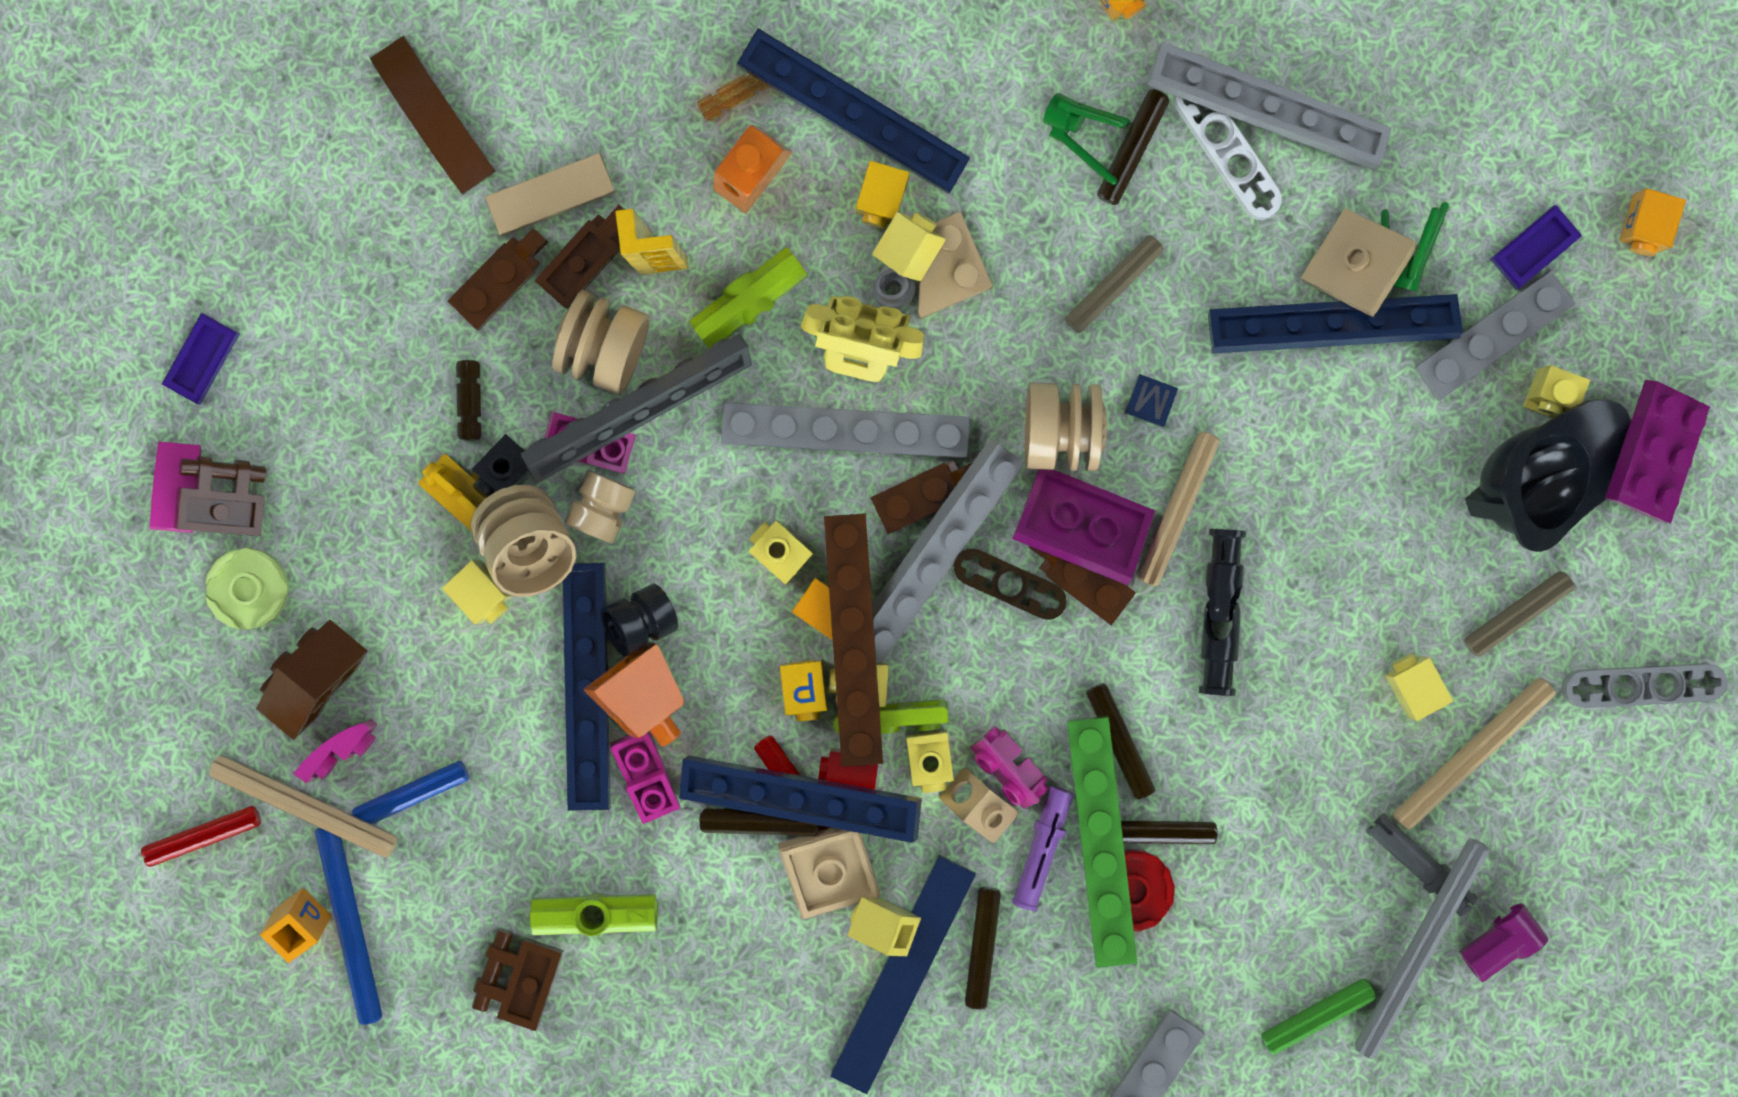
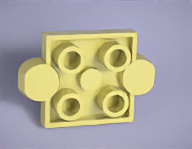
(862, 334)

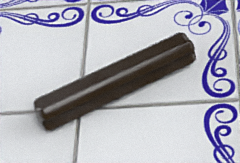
(1134, 145)
(1122, 743)
(743, 822)
(1169, 832)
(982, 948)

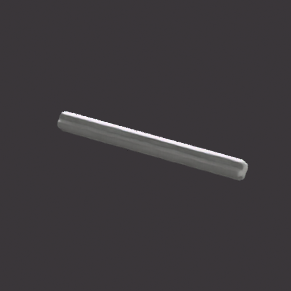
(1421, 948)

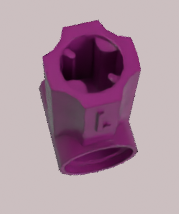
(1510, 938)

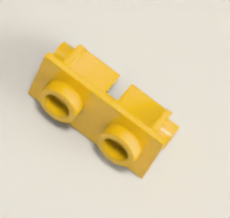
(452, 488)

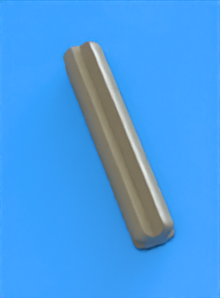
(1114, 284)
(1519, 613)

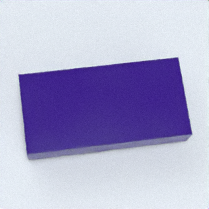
(1535, 247)
(200, 358)

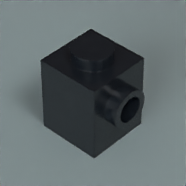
(500, 468)

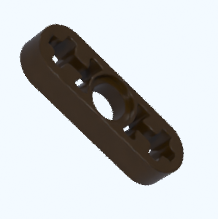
(1033, 606)

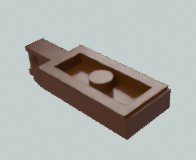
(581, 259)
(498, 279)
(917, 496)
(1096, 592)

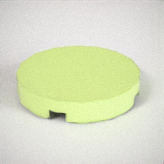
(261, 587)

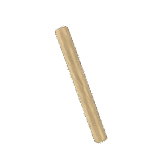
(1474, 753)
(303, 806)

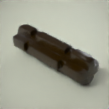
(468, 400)

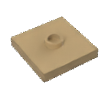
(1359, 262)
(828, 871)

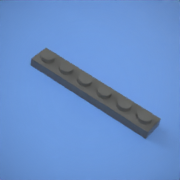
(628, 413)

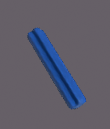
(412, 793)

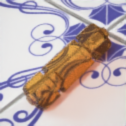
(730, 96)

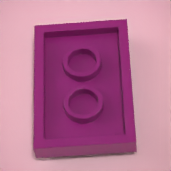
(1657, 451)
(1084, 525)

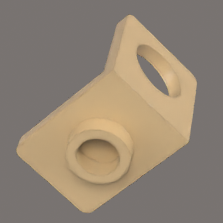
(982, 810)

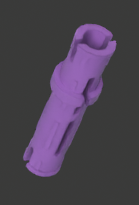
(1048, 832)

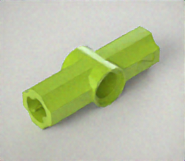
(748, 297)
(567, 914)

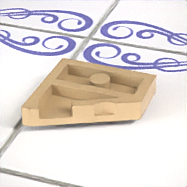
(956, 270)

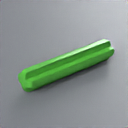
(1318, 1016)

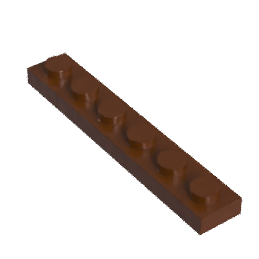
(853, 639)

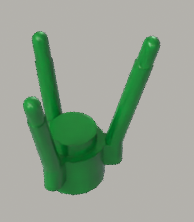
(1068, 115)
(1412, 273)

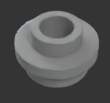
(887, 279)

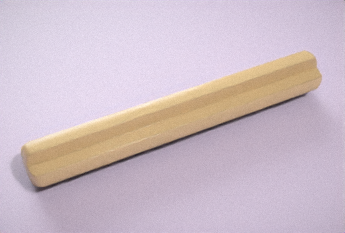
(1178, 508)

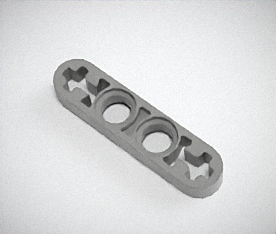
(1643, 685)

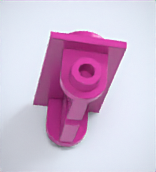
(1020, 783)

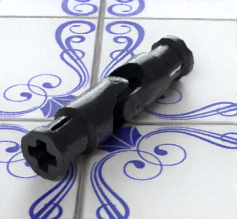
(1223, 586)

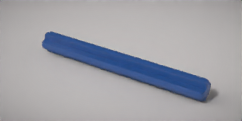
(349, 927)

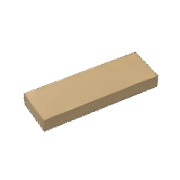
(550, 194)

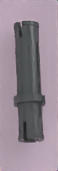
(1415, 859)

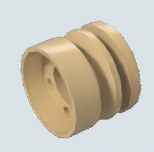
(592, 339)
(1064, 426)
(523, 540)

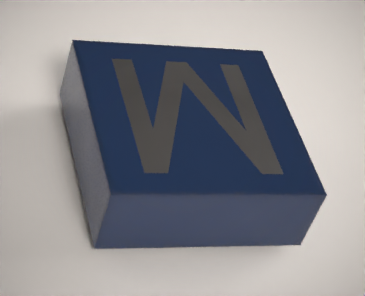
(1151, 400)

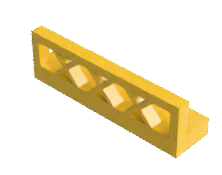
(646, 252)

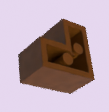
(308, 677)

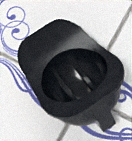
(1552, 473)

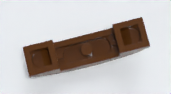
(432, 115)

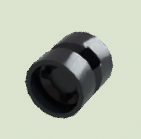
(635, 621)

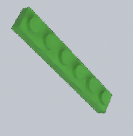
(1102, 841)

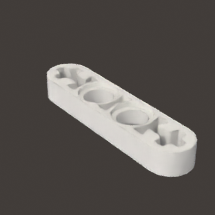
(1221, 153)

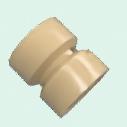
(600, 507)

